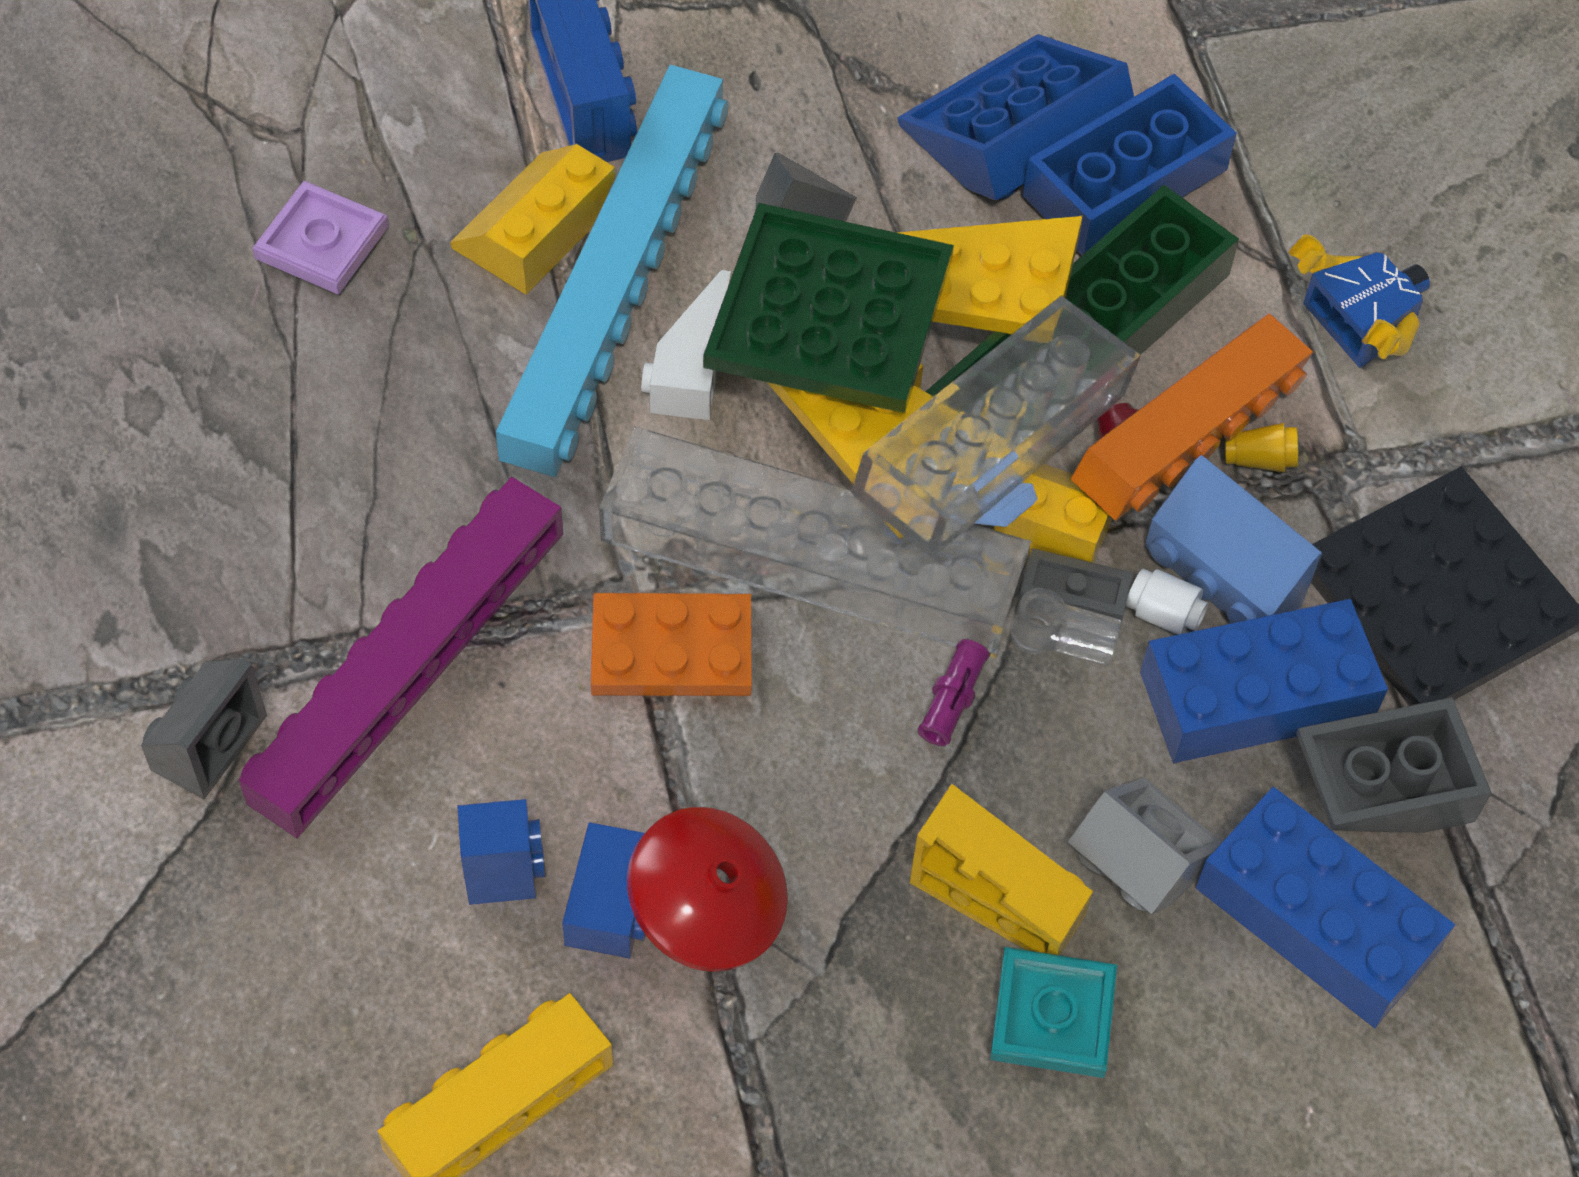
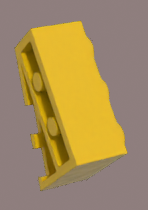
(997, 876)

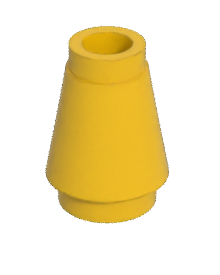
(1264, 448)

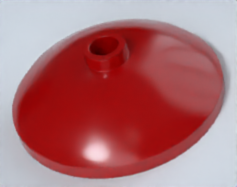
(686, 904)

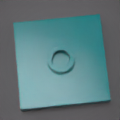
(1054, 1012)

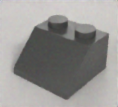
(205, 725)

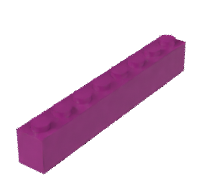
(400, 657)

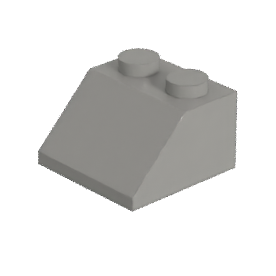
(1143, 844)

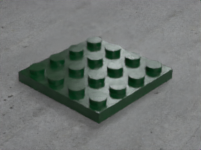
(829, 307)

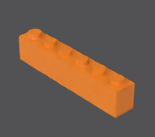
(1192, 418)

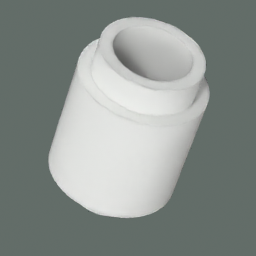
(1167, 601)

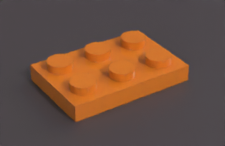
(671, 644)

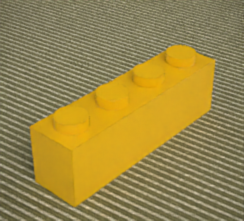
(497, 1094)

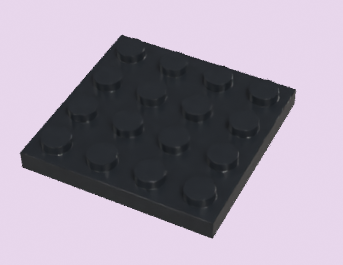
(1444, 589)

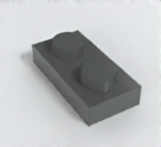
(1079, 582)

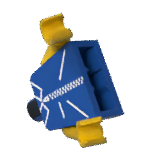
(1362, 300)

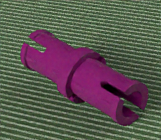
(953, 692)

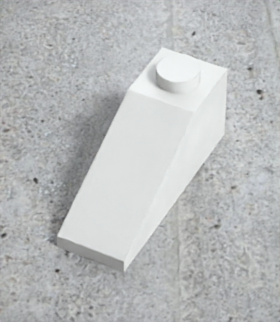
(677, 376)

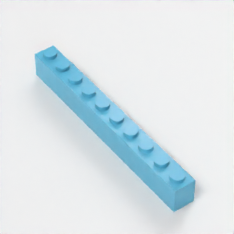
(611, 273)

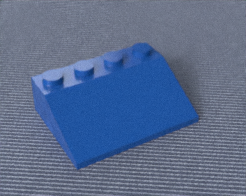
(1015, 109)

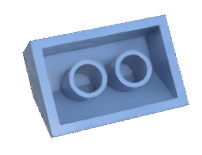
(1231, 546)

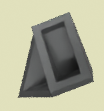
(801, 190)

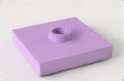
(320, 237)

